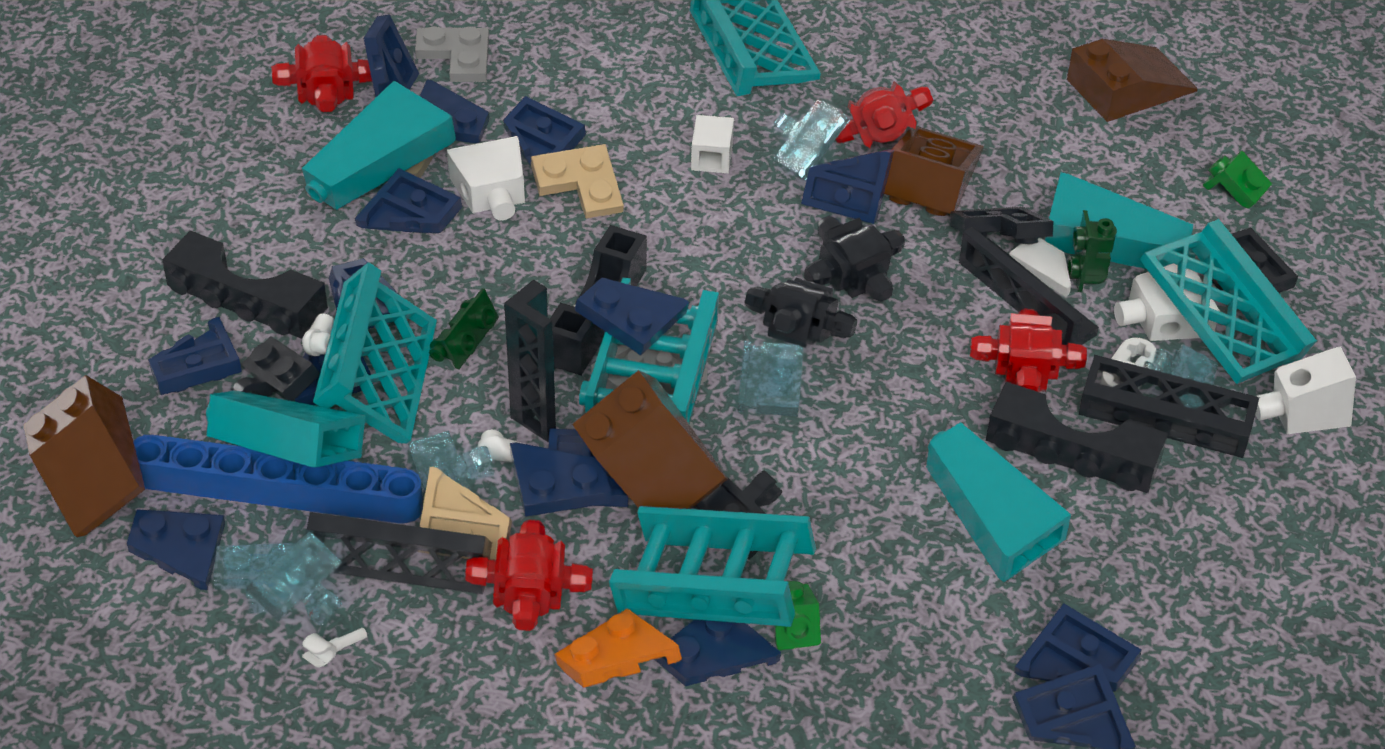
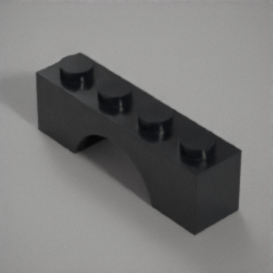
(283, 302)
(576, 338)
(1122, 455)

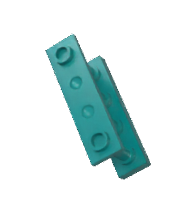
(683, 377)
(714, 597)

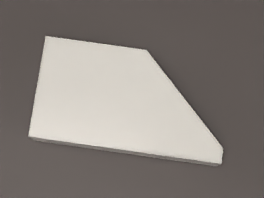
(1045, 263)

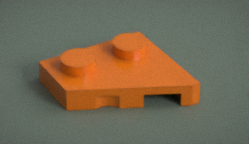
(615, 650)

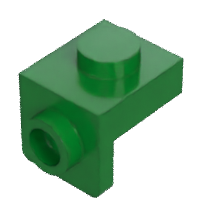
(1239, 178)
(806, 623)

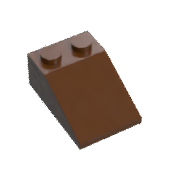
(1125, 77)
(931, 170)
(649, 446)
(85, 454)

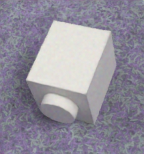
(712, 144)

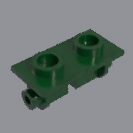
(1092, 246)
(466, 331)

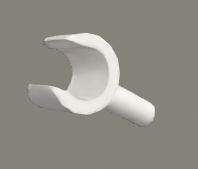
(327, 650)

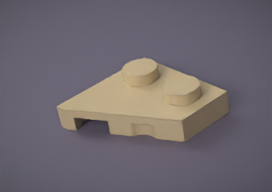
(459, 510)

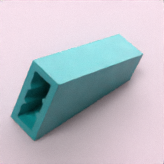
(387, 135)
(1137, 225)
(285, 428)
(995, 502)

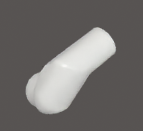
(317, 337)
(497, 445)

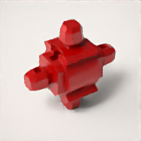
(322, 73)
(884, 113)
(1028, 351)
(528, 574)

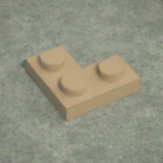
(581, 170)

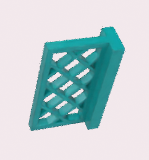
(741, 63)
(1244, 290)
(351, 340)

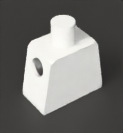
(489, 176)
(1156, 311)
(1311, 393)

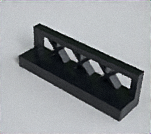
(1021, 287)
(530, 359)
(1200, 427)
(401, 536)

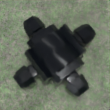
(855, 258)
(800, 312)

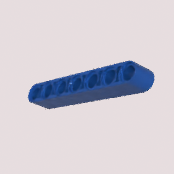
(263, 479)

